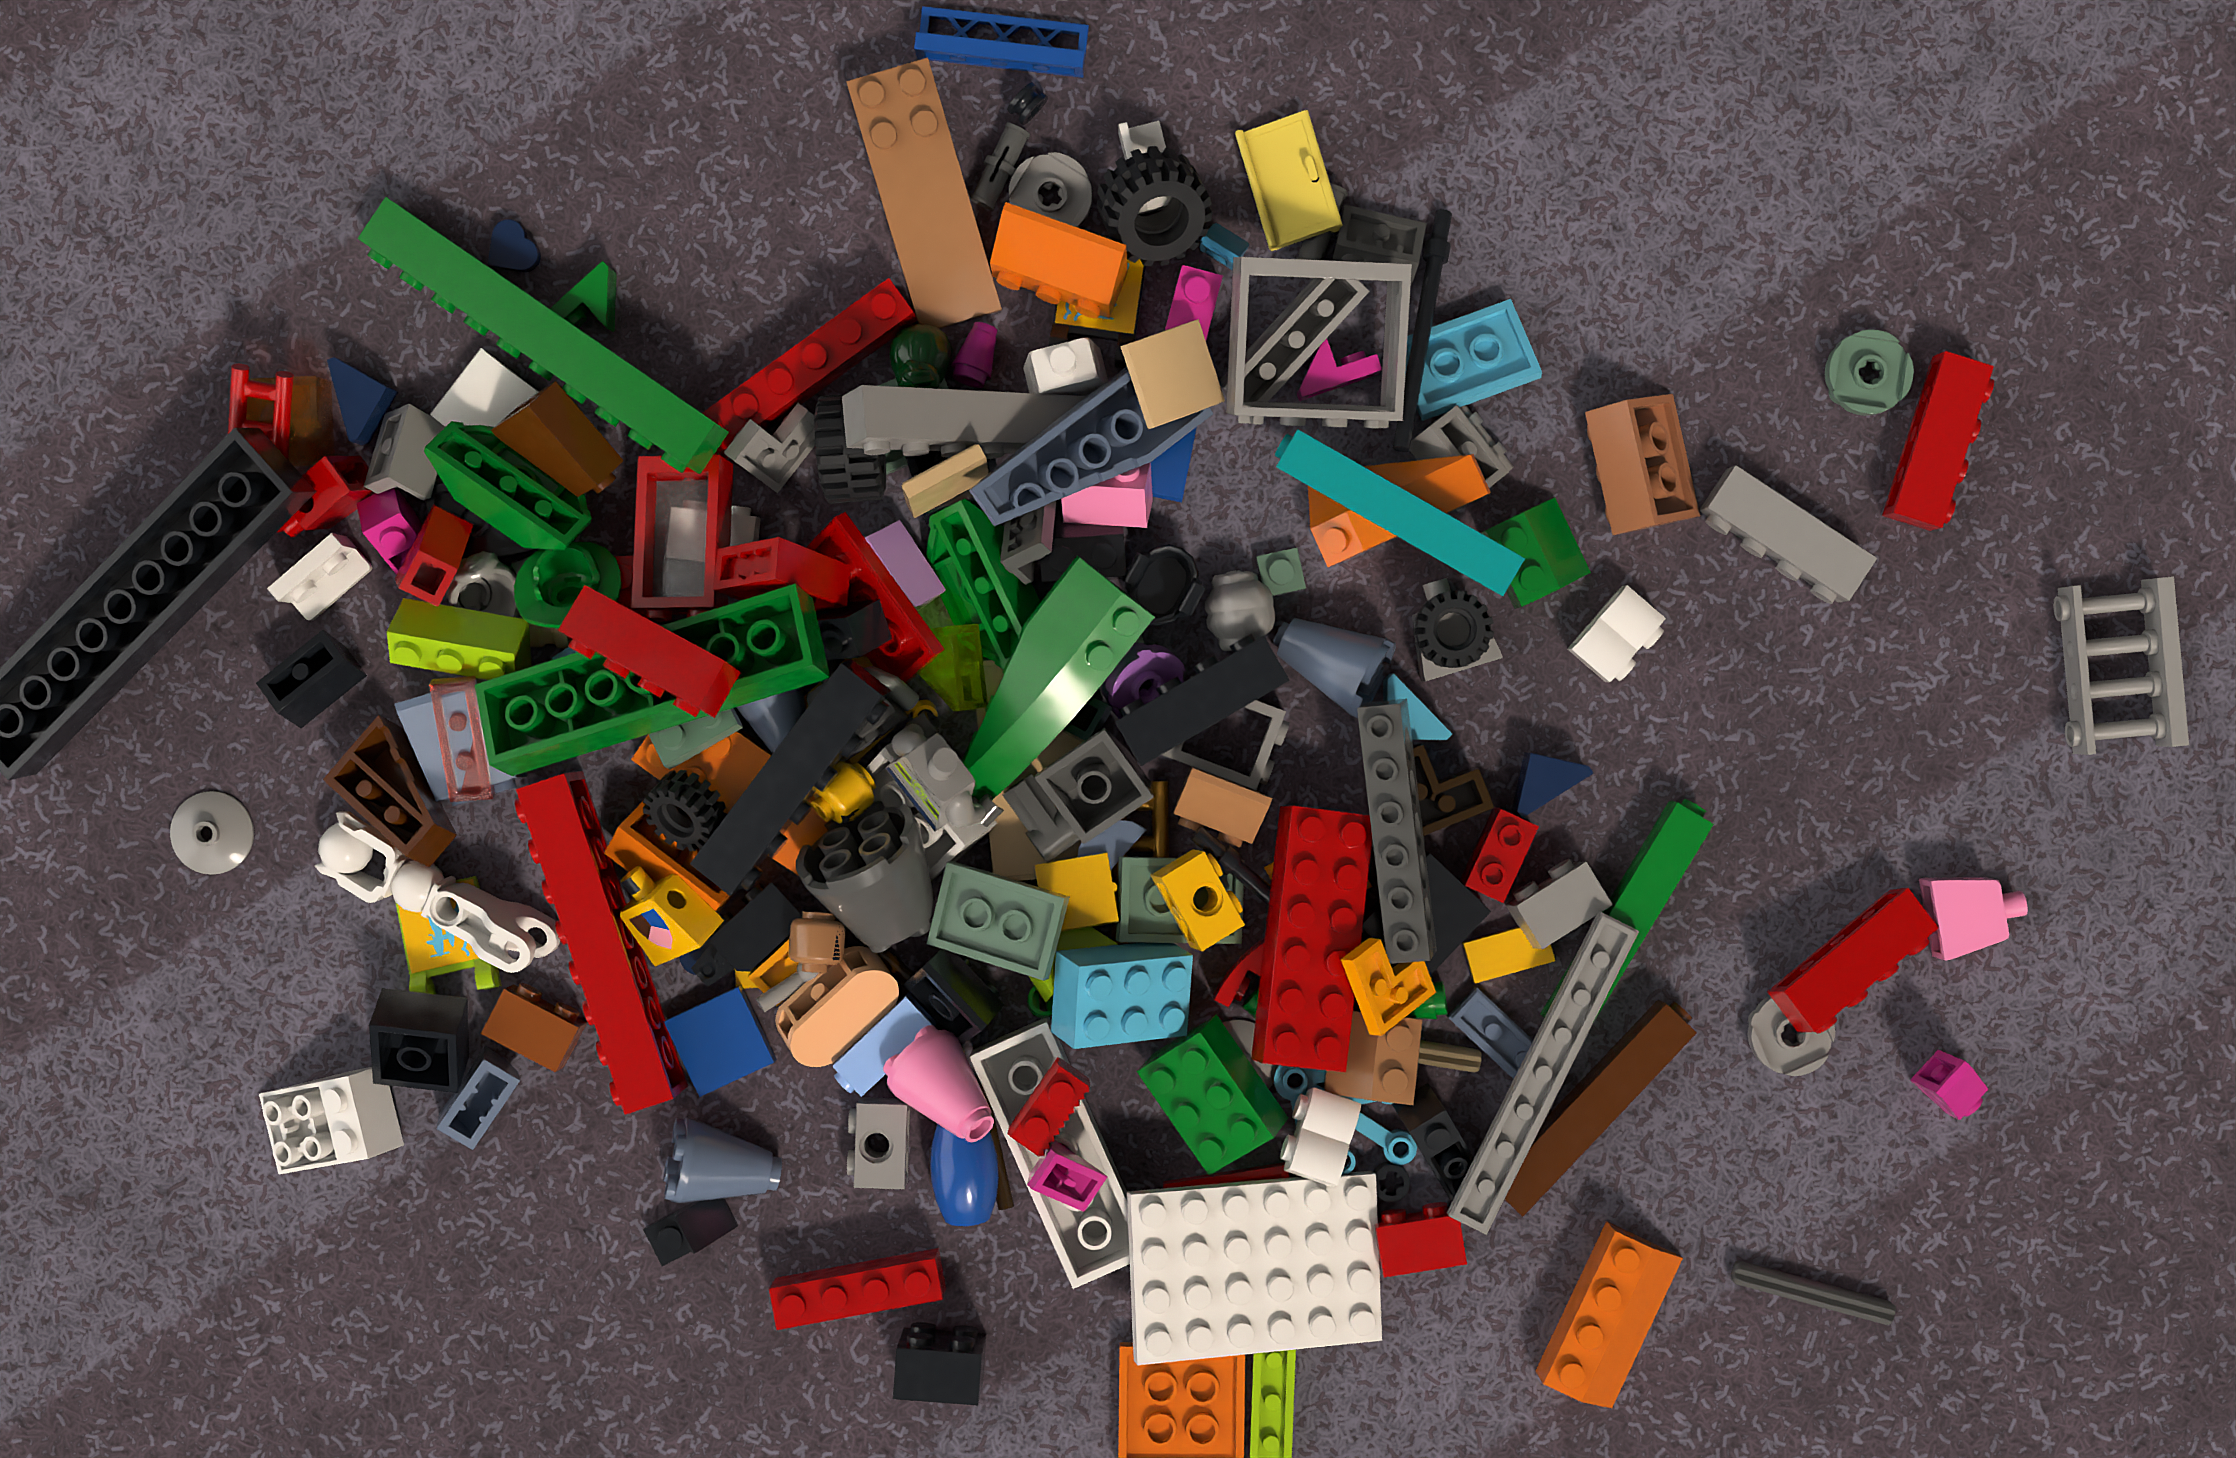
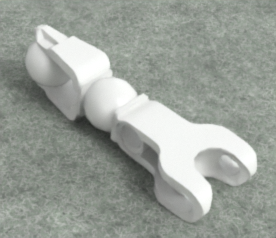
(482, 919)

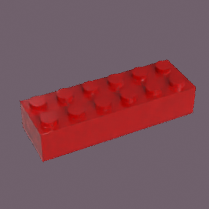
(1309, 929)

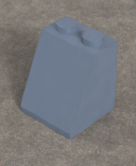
(420, 726)

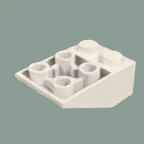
(330, 1121)

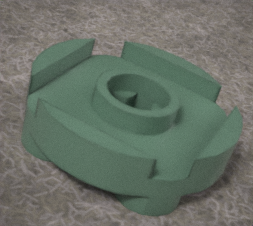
(1887, 357)

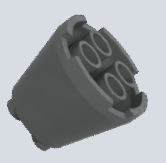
(872, 875)

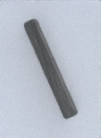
(1813, 1292)

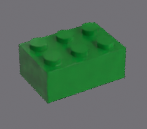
(1212, 1095)

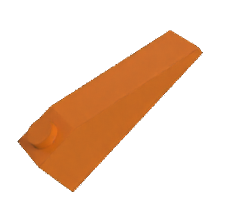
(1439, 481)

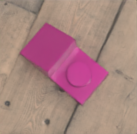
(1326, 376)

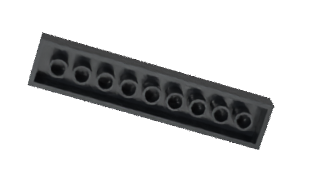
(143, 595)

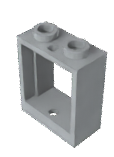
(1262, 765)

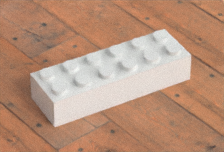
(1085, 1241)

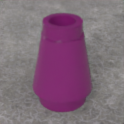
(975, 358)

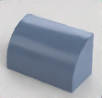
(479, 1098)

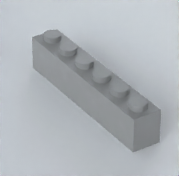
(947, 419)

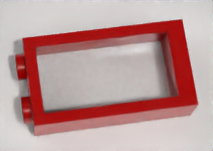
(677, 537)

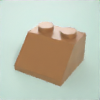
(1221, 806)
(1379, 1066)

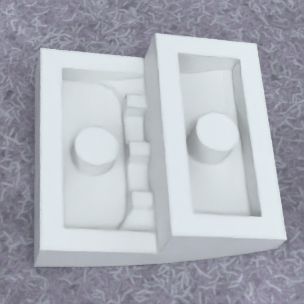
(483, 393)

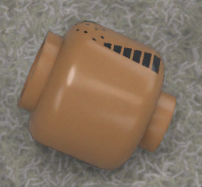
(816, 941)

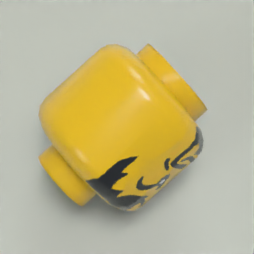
(847, 795)

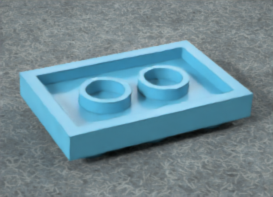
(1475, 359)

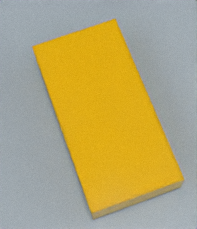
(1503, 954)

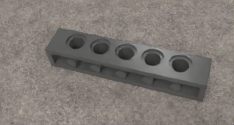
(1397, 831)

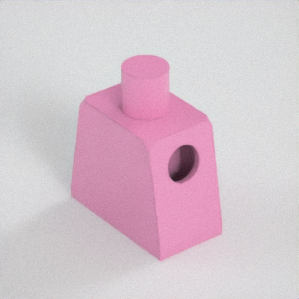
(1968, 913)

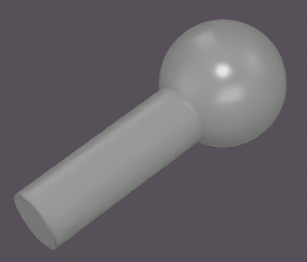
(784, 989)

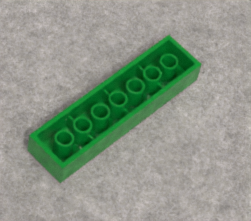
(582, 706)

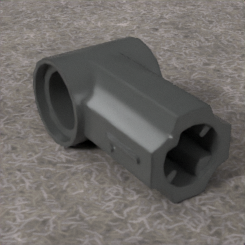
(1043, 822)

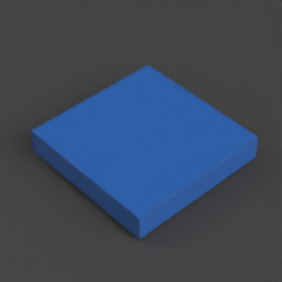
(720, 1040)

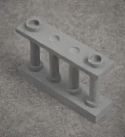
(2162, 682)

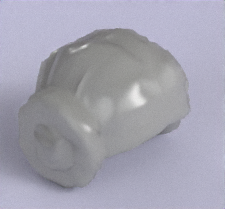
(484, 586)
(1238, 608)

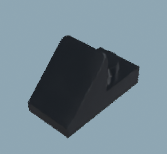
(690, 1229)

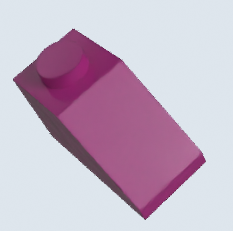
(1951, 1084)

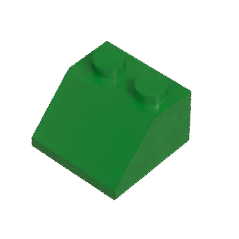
(1548, 549)

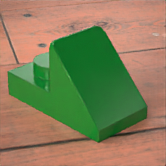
(592, 293)

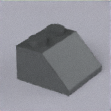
(1095, 785)

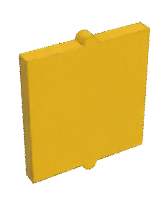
(1088, 885)

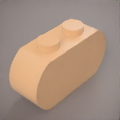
(837, 1007)

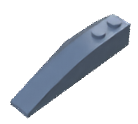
(1079, 449)

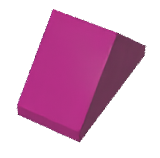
(1066, 1177)

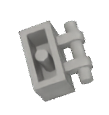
(1462, 434)

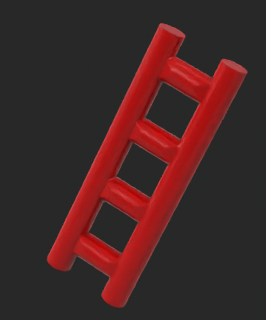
(280, 393)

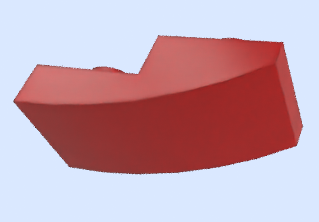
(1235, 982)

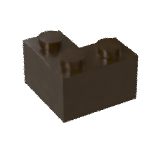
(1450, 798)

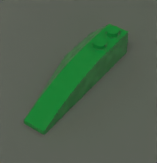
(1055, 669)

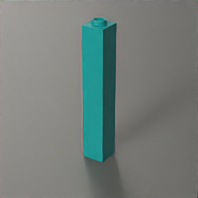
(1398, 511)

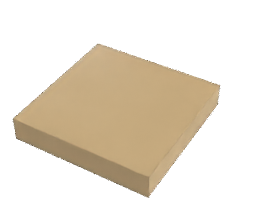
(945, 480)

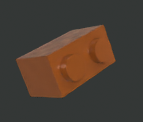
(534, 1026)

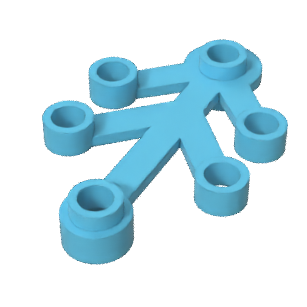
(1364, 1125)

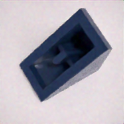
(360, 399)
(1543, 780)

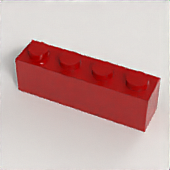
(1939, 441)
(649, 651)
(1853, 961)
(857, 1289)

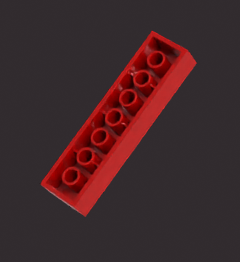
(603, 950)

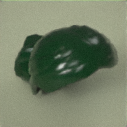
(920, 356)

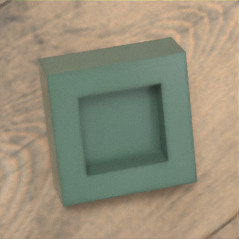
(1281, 571)

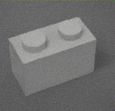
(1558, 903)

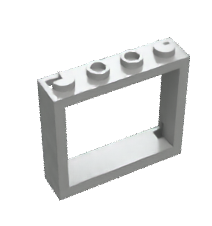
(1394, 353)

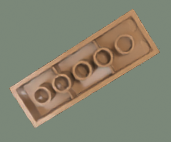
(924, 194)

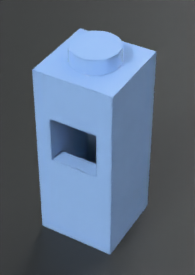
(864, 1062)

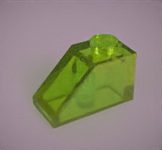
(959, 670)

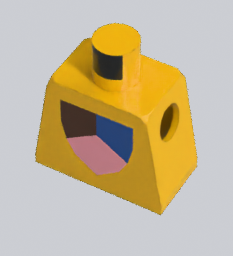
(666, 916)

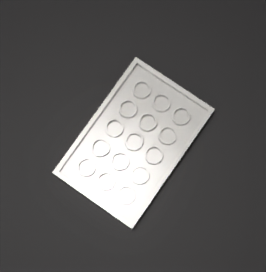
(1253, 1267)

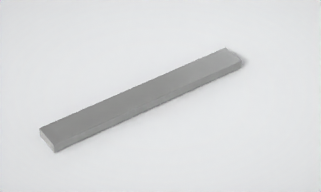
(1542, 1072)

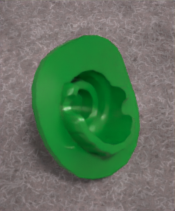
(553, 579)

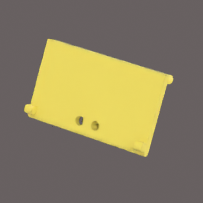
(1280, 169)

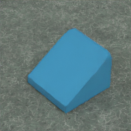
(1223, 245)

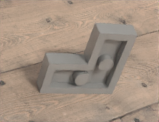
(775, 456)

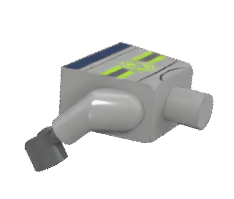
(937, 778)

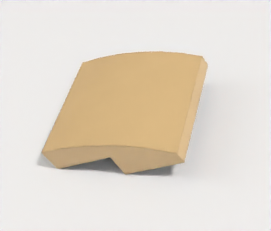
(1172, 374)

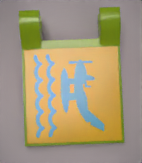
(437, 952)

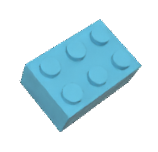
(1121, 994)

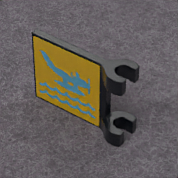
(1120, 326)

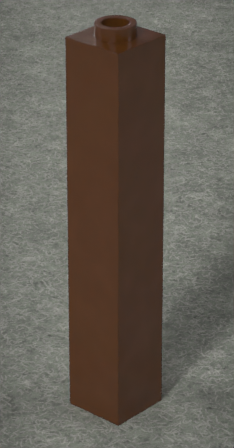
(1600, 1100)

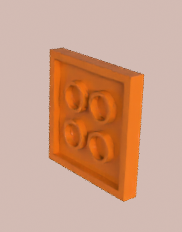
(1181, 1407)

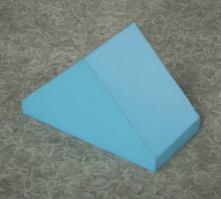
(1422, 721)

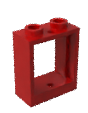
(777, 563)

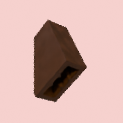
(560, 441)

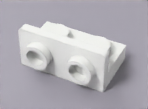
(321, 576)

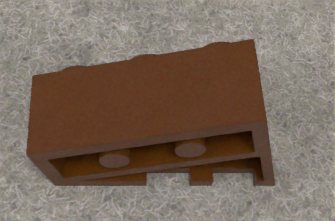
(392, 793)

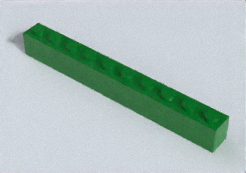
(543, 336)

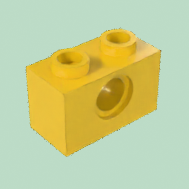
(1178, 884)

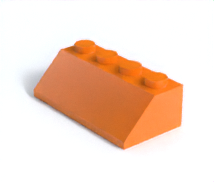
(1607, 1317)

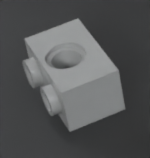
(875, 1168)

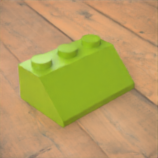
(458, 640)

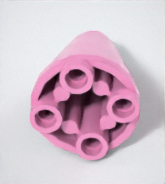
(940, 1084)

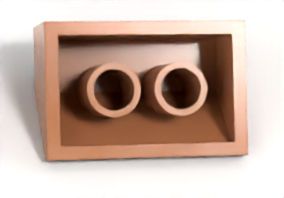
(1642, 463)

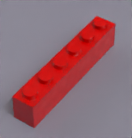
(813, 362)

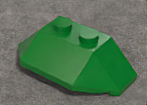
(506, 488)
(979, 590)

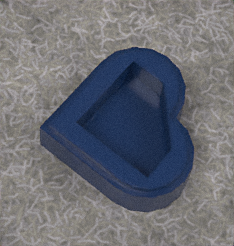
(512, 249)

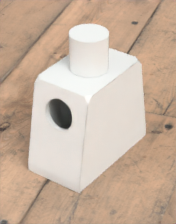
(1066, 368)

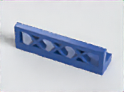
(1001, 52)

